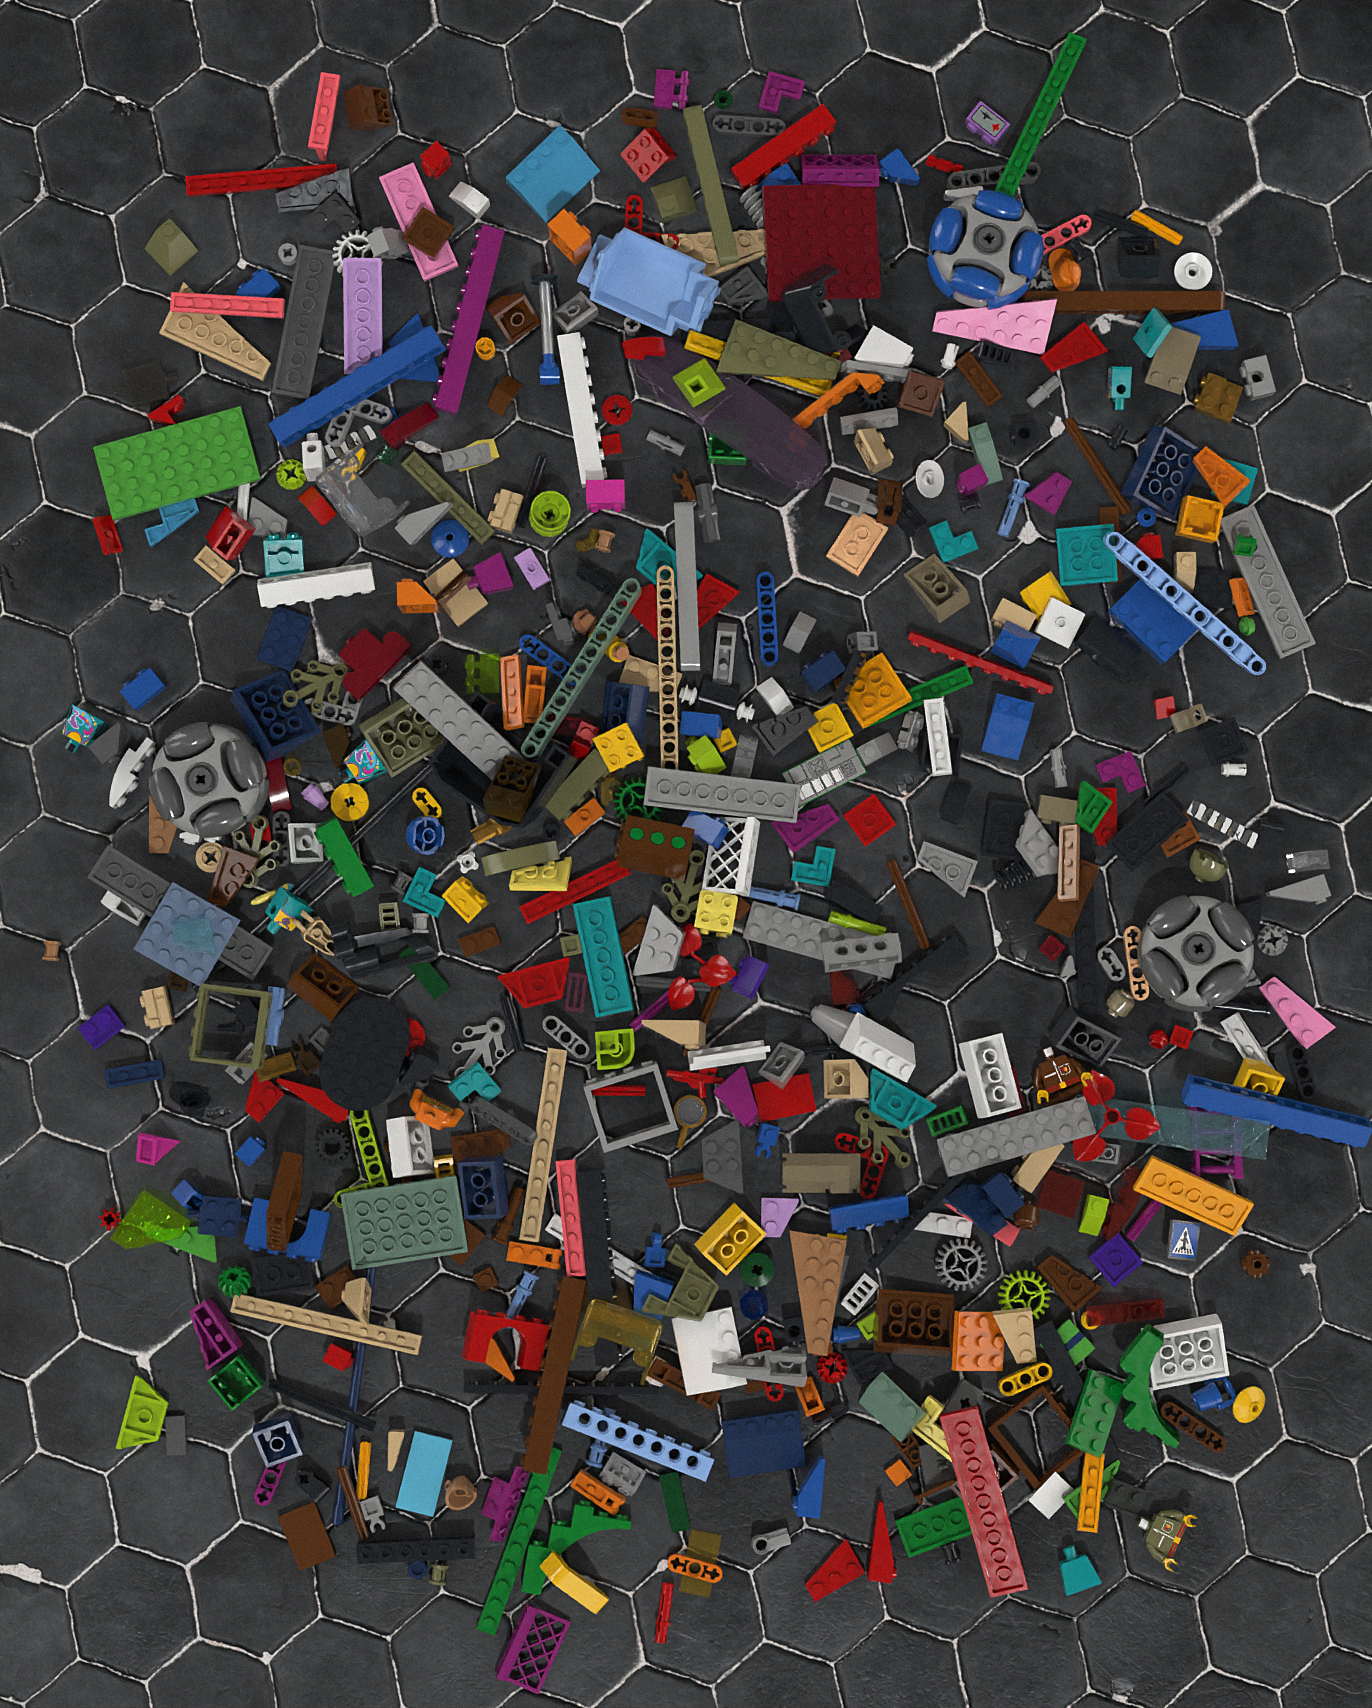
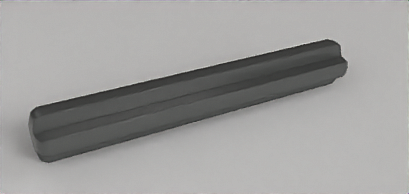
(661, 982)

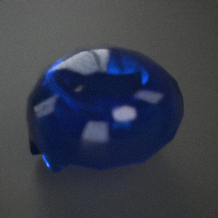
(754, 1305)

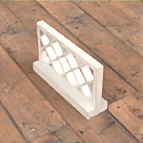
(746, 861)
(727, 1055)

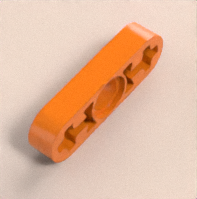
(682, 1558)

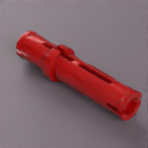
(664, 1612)

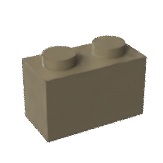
(1056, 810)

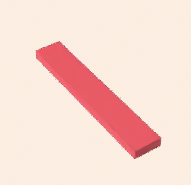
(227, 305)
(571, 1218)

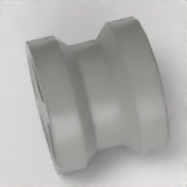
(291, 257)

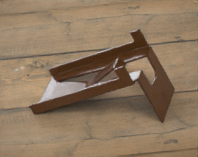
(889, 489)
(447, 590)
(934, 1489)

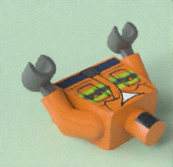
(434, 1111)

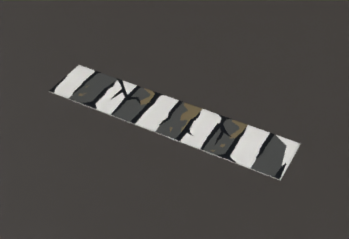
(352, 440)
(1223, 823)

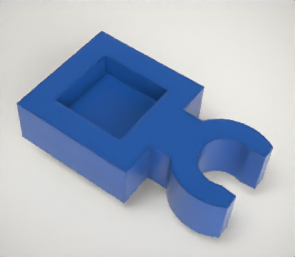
(767, 1136)

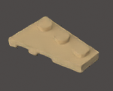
(646, 674)
(1018, 1332)

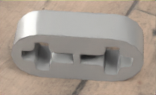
(1114, 961)

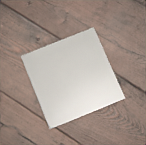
(1050, 1494)

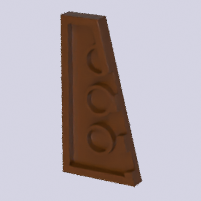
(1064, 915)

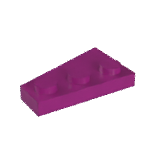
(807, 827)

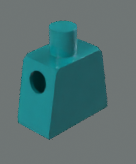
(1077, 1572)

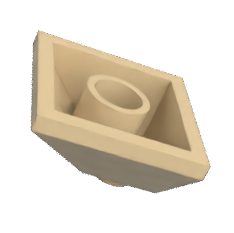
(844, 1080)
(358, 1299)

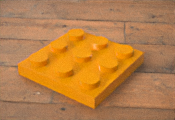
(876, 692)

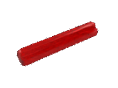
(620, 1090)

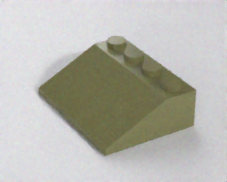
(401, 736)

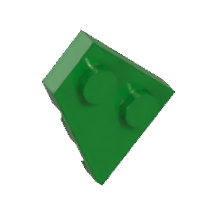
(1090, 807)

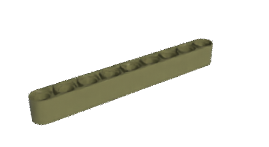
(710, 185)

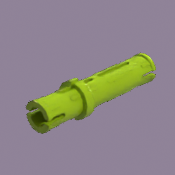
(856, 924)

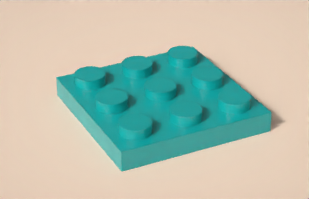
(1084, 556)

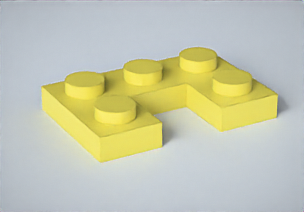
(930, 1430)

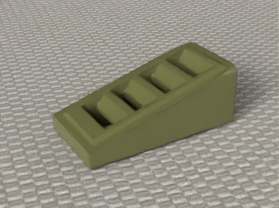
(395, 905)

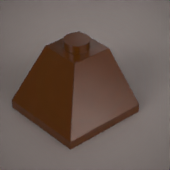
(513, 316)

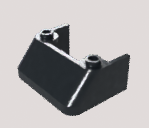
(802, 306)

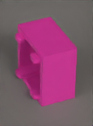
(605, 495)

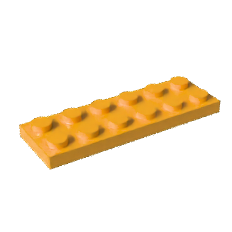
(1193, 1195)

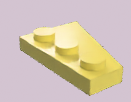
(543, 878)

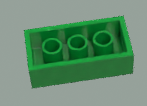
(345, 858)

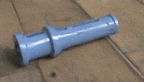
(1015, 499)
(781, 898)
(523, 1291)
(598, 1447)

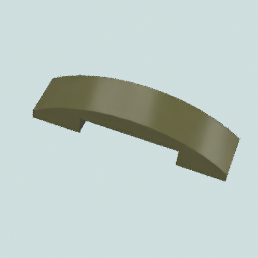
(520, 858)

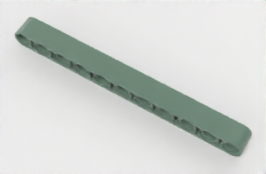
(581, 678)

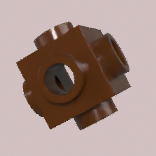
(1248, 1261)

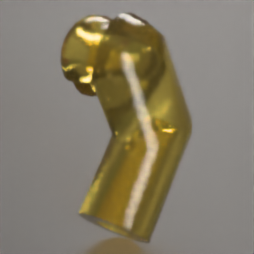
(589, 543)

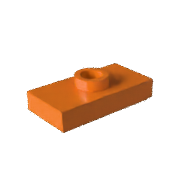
(1241, 597)
(584, 817)

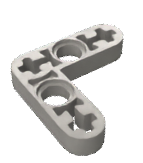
(356, 410)
(346, 707)

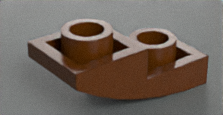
(909, 1449)

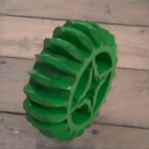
(629, 788)

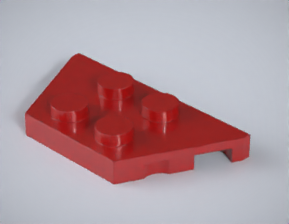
(537, 983)

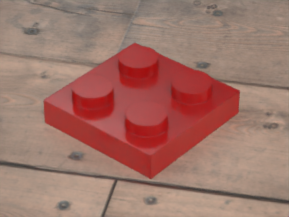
(869, 820)

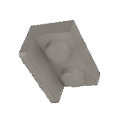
(622, 1474)

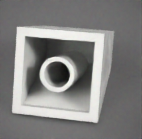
(884, 350)

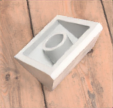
(304, 844)

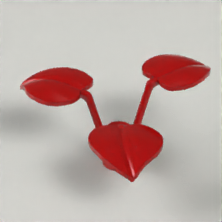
(713, 973)
(1138, 1126)

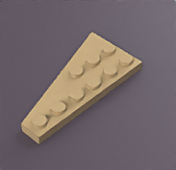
(700, 246)
(215, 339)

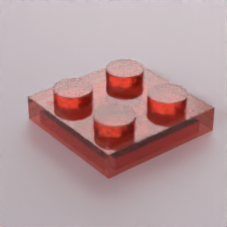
(1060, 1194)

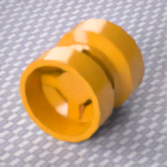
(485, 348)

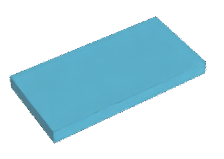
(424, 1473)

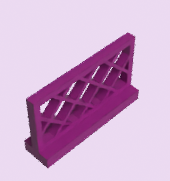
(847, 174)
(517, 1640)

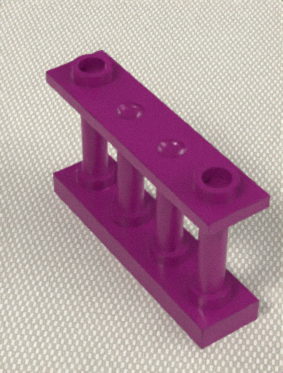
(1234, 1168)

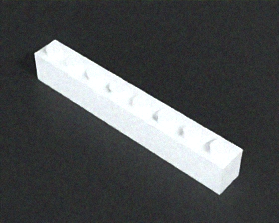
(580, 407)

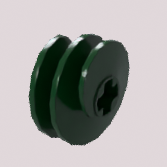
(754, 1279)

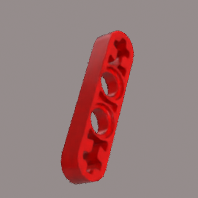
(769, 1338)

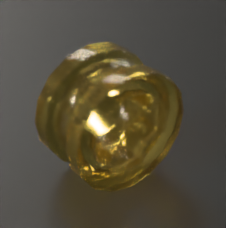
(294, 772)

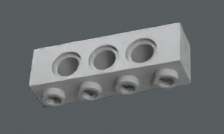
(855, 959)

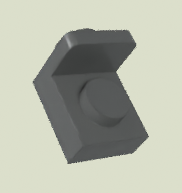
(862, 641)

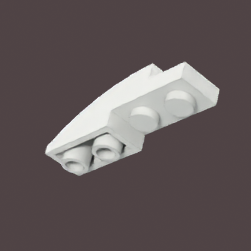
(124, 778)

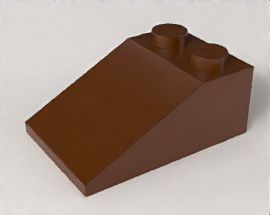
(1005, 1469)

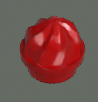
(1158, 1039)

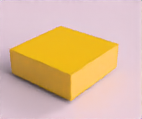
(726, 742)

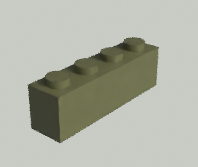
(578, 783)

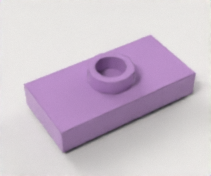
(531, 569)

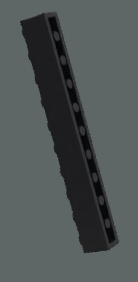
(598, 1253)

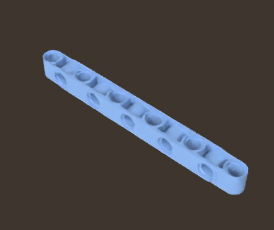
(1184, 603)

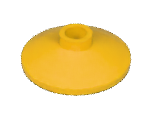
(1248, 1404)

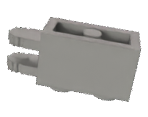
(851, 498)

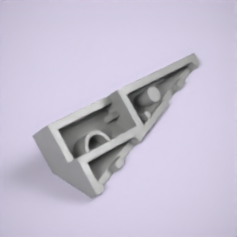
(779, 1366)

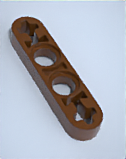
(1192, 1427)

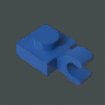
(655, 1253)

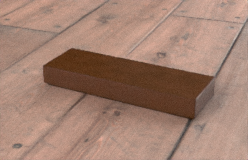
(978, 379)

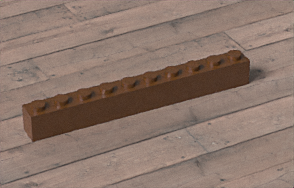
(554, 1376)

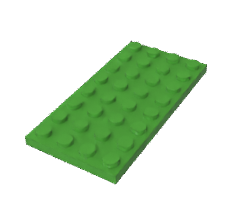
(177, 463)

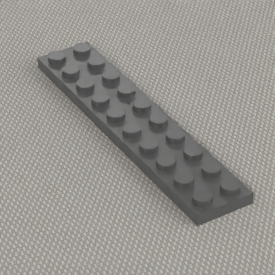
(145, 892)

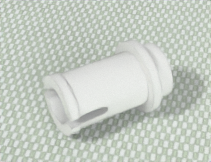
(949, 357)
(1233, 769)

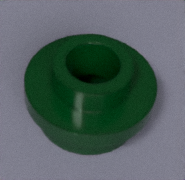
(723, 94)

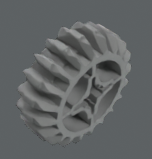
(952, 1268)

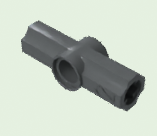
(707, 513)

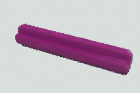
(650, 1012)
(1143, 1220)

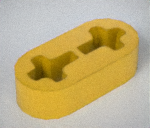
(431, 801)

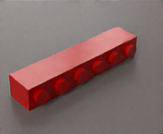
(784, 147)

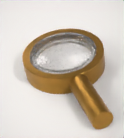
(689, 1113)

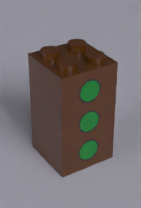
(654, 847)

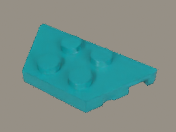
(655, 554)
(896, 1102)

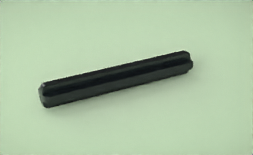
(531, 491)

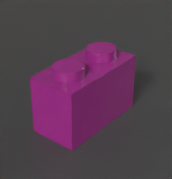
(971, 480)

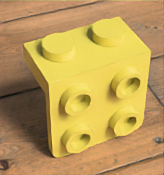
(716, 913)

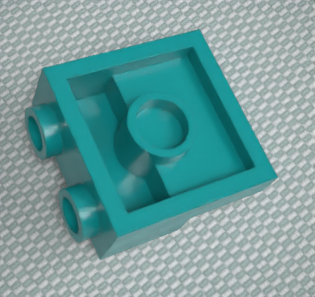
(283, 554)

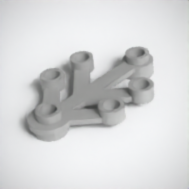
(482, 1045)

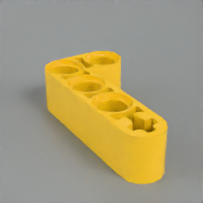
(573, 1583)

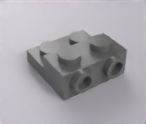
(563, 629)

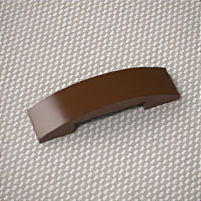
(673, 1378)

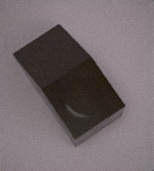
(338, 743)

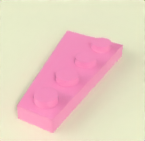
(1298, 1016)

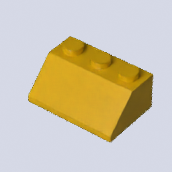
(730, 1239)

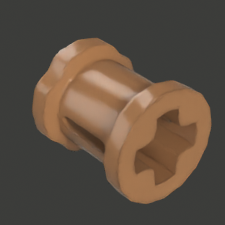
(604, 541)
(51, 950)

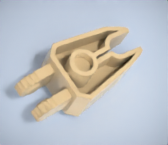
(315, 932)

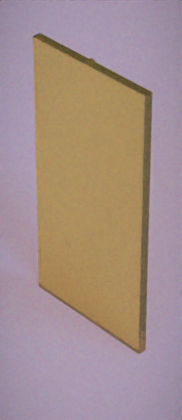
(703, 1547)

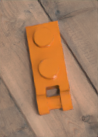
(533, 1255)
(597, 1492)

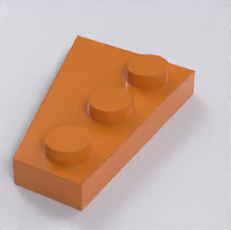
(1220, 475)

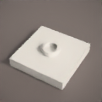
(1059, 622)

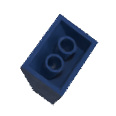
(625, 704)

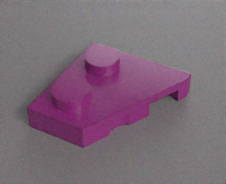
(1049, 493)

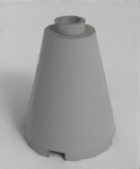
(832, 1021)

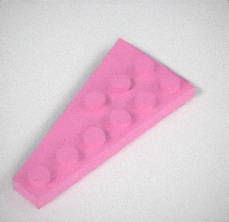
(1014, 326)

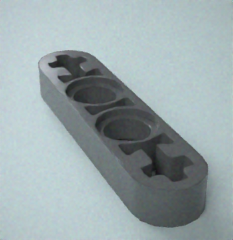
(748, 122)
(503, 1121)

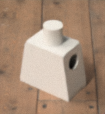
(313, 457)

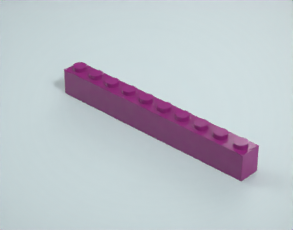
(469, 319)

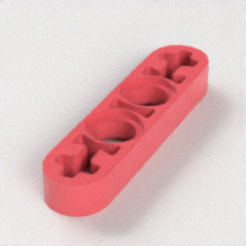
(1059, 239)

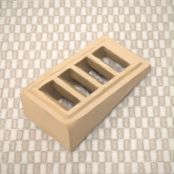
(395, 1440)

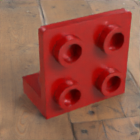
(647, 153)

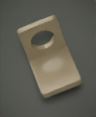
(1186, 719)

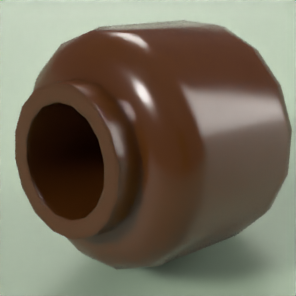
(1027, 1216)

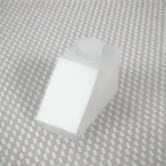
(470, 199)

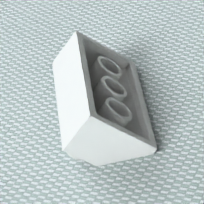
(880, 1047)
(990, 1075)

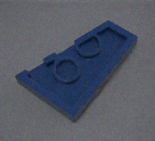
(975, 1205)

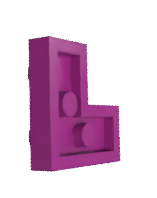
(778, 86)
(1122, 766)

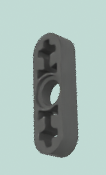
(285, 825)

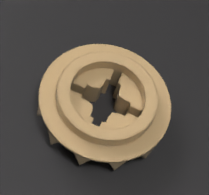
(201, 857)

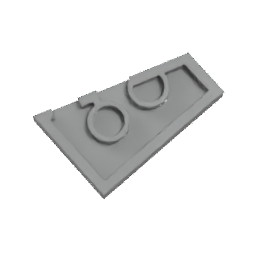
(948, 866)

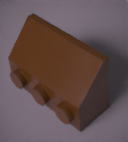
(322, 986)

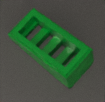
(965, 1120)

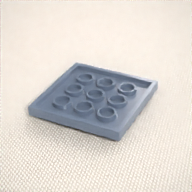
(183, 906)

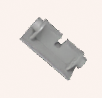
(914, 723)

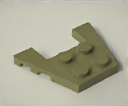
(691, 1294)

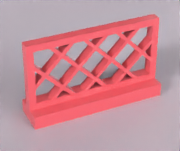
(324, 114)

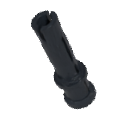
(1250, 1008)

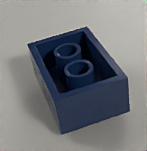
(483, 1187)
(1001, 1194)

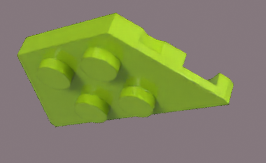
(142, 1416)

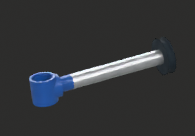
(549, 369)

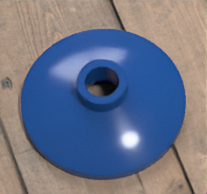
(450, 548)

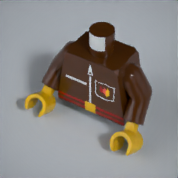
(1057, 1073)

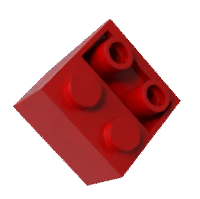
(229, 534)

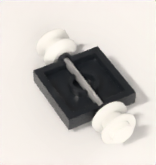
(717, 700)

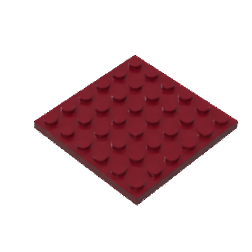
(817, 227)

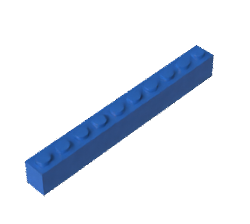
(357, 386)
(1278, 1110)

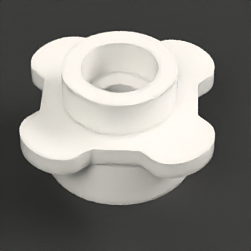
(468, 857)

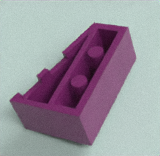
(214, 1332)

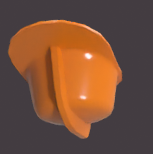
(1064, 270)

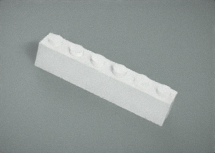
(316, 584)

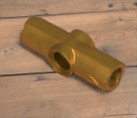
(488, 830)

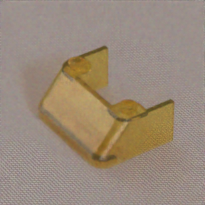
(621, 1327)

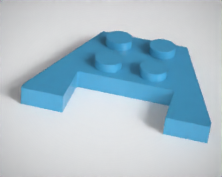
(173, 517)

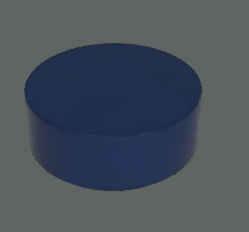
(417, 1569)

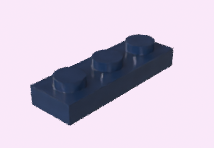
(134, 1074)

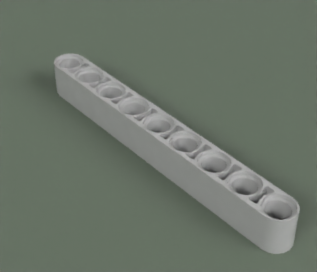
(686, 586)

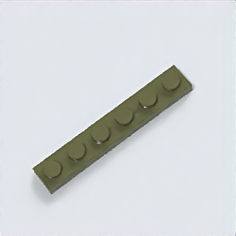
(444, 493)

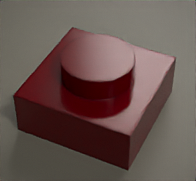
(1051, 948)

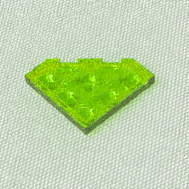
(149, 1223)

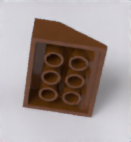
(914, 1323)

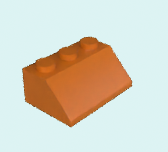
(414, 599)

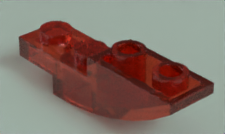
(1120, 1213)
(1125, 1311)

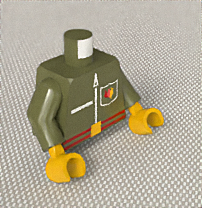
(1164, 1533)

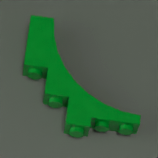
(1142, 1411)
(563, 1535)

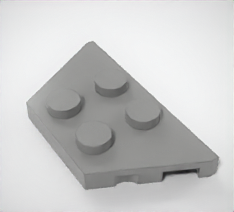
(1037, 846)
(659, 945)

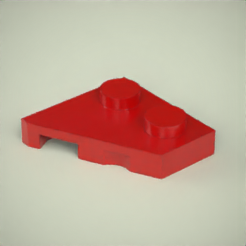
(262, 1098)

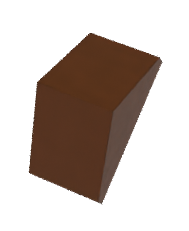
(504, 395)

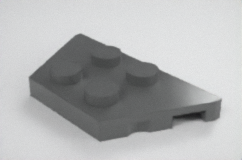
(723, 1157)

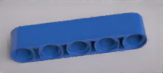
(767, 610)

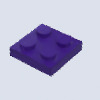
(1115, 1259)

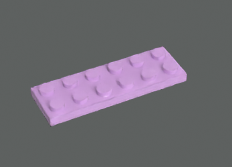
(362, 311)

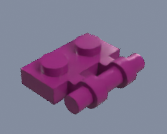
(664, 89)

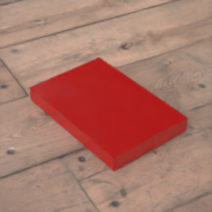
(778, 1103)

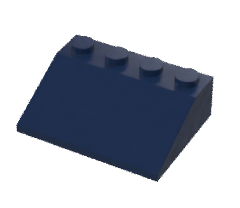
(1162, 472)
(268, 720)
(763, 1442)

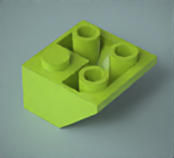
(698, 383)

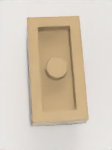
(214, 565)

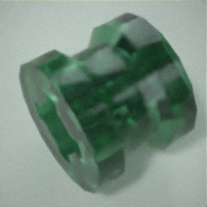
(387, 455)

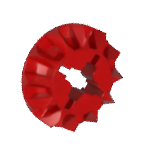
(622, 403)
(823, 1371)

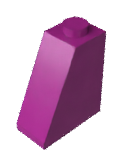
(738, 1098)

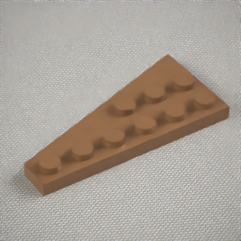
(818, 1275)

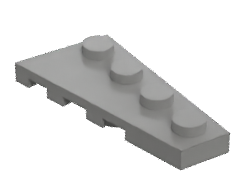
(886, 373)

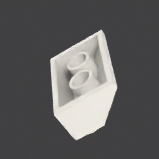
(410, 1147)

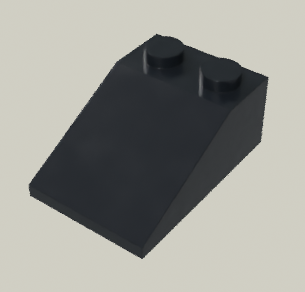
(1084, 1037)

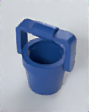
(1210, 1397)

